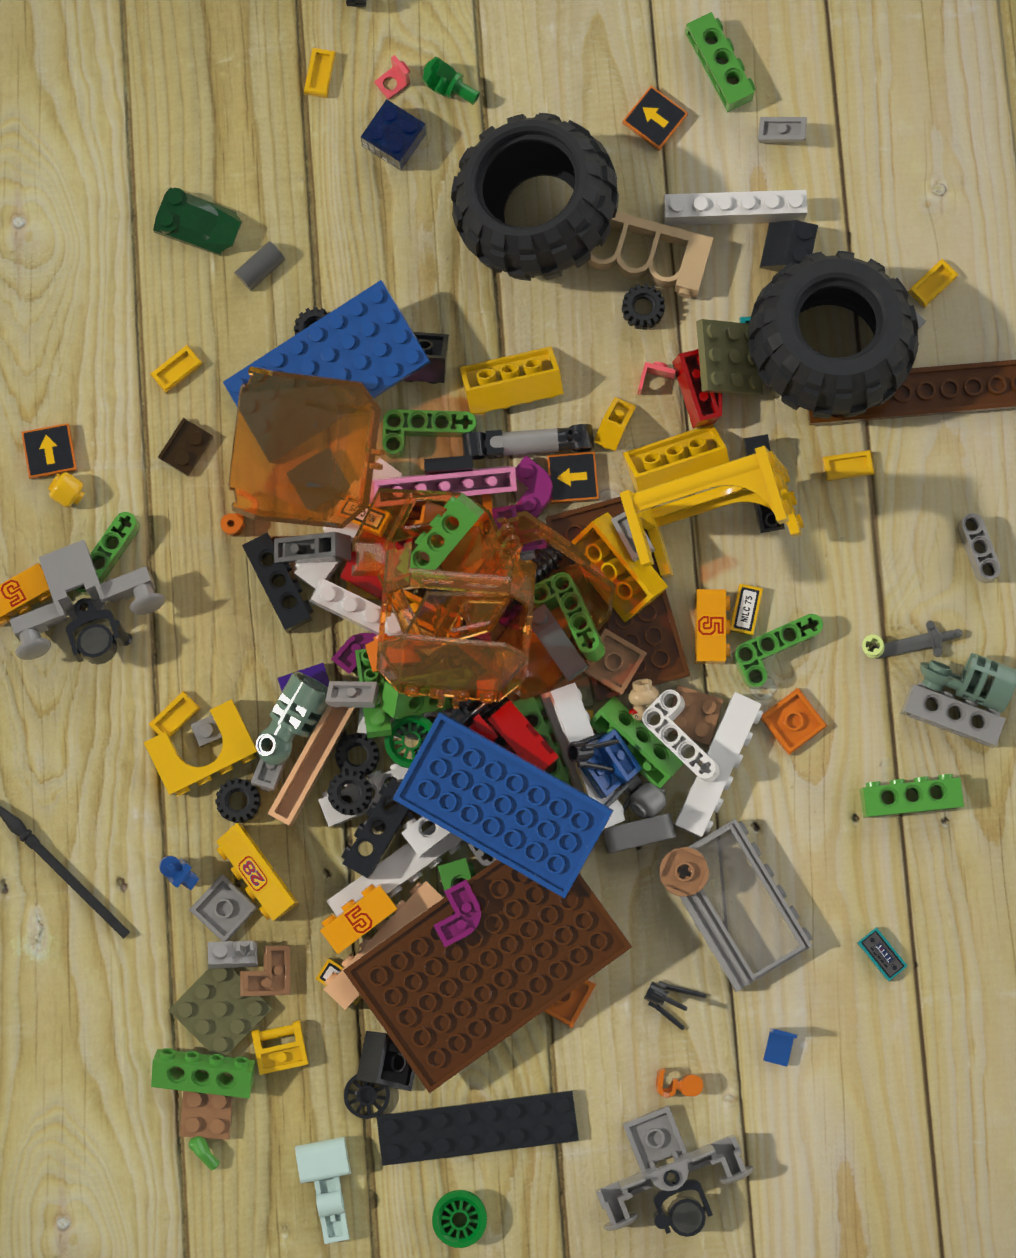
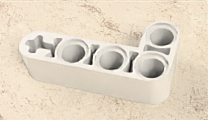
(683, 741)

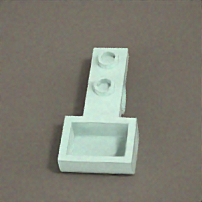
(324, 1164)

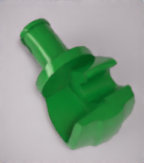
(446, 81)

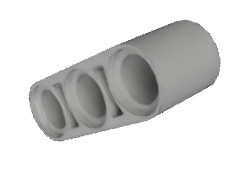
(980, 536)
(639, 833)

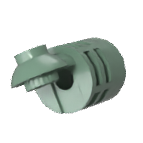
(973, 679)
(293, 713)

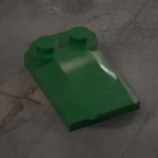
(196, 222)

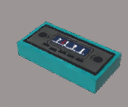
(882, 954)

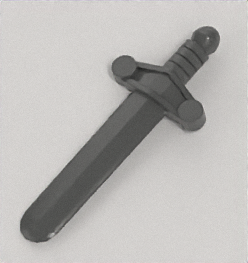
(931, 639)

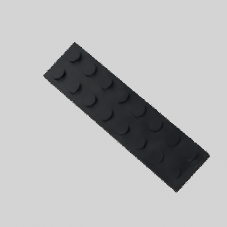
(477, 1127)

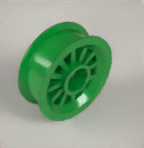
(398, 724)
(446, 1237)

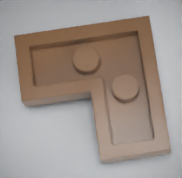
(274, 978)

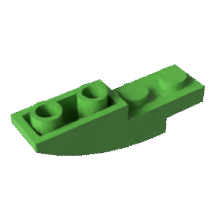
(376, 719)

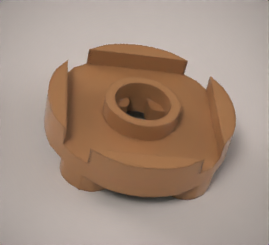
(696, 865)

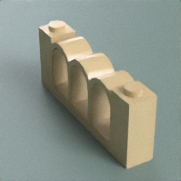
(690, 274)

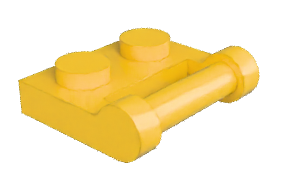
(283, 1055)

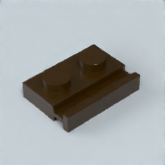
(185, 447)

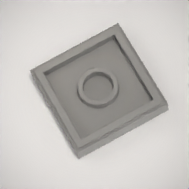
(223, 908)

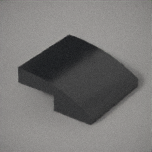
(448, 464)

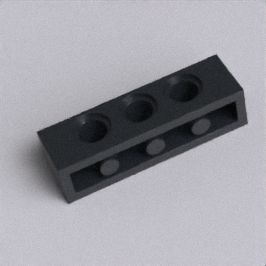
(290, 618)
(366, 864)

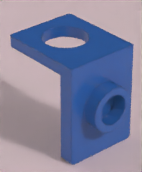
(779, 1047)

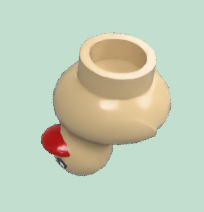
(641, 695)

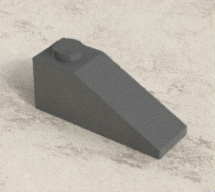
(313, 548)
(557, 643)

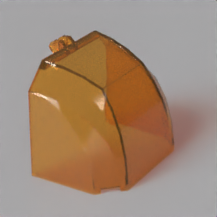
(303, 448)

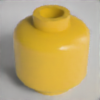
(66, 489)

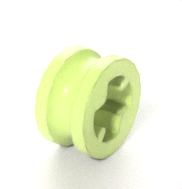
(869, 640)

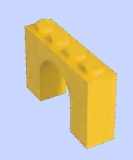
(236, 747)

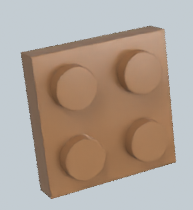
(617, 664)
(698, 716)
(206, 1115)

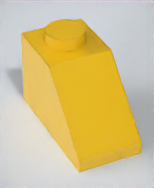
(614, 424)

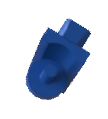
(178, 872)

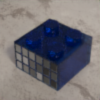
(393, 134)

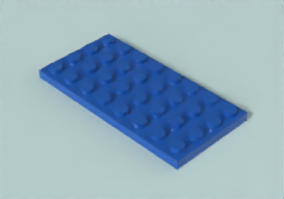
(356, 342)
(503, 804)

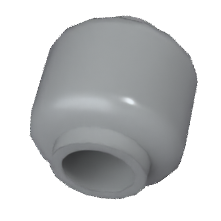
(648, 800)

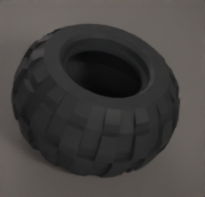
(518, 153)
(826, 382)

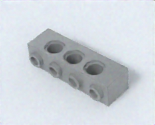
(991, 720)

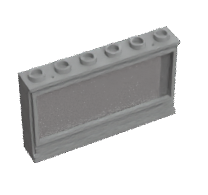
(742, 908)

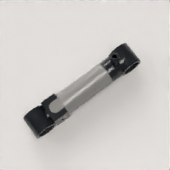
(497, 444)

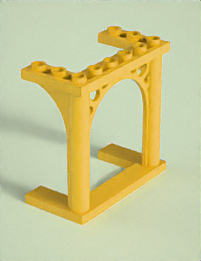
(751, 479)

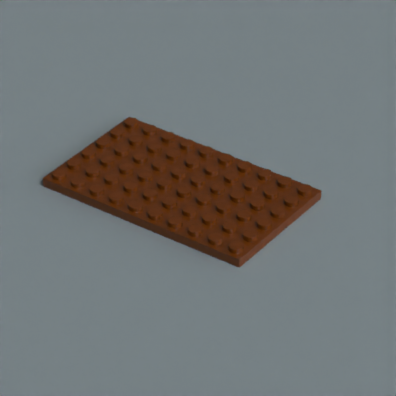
(468, 997)

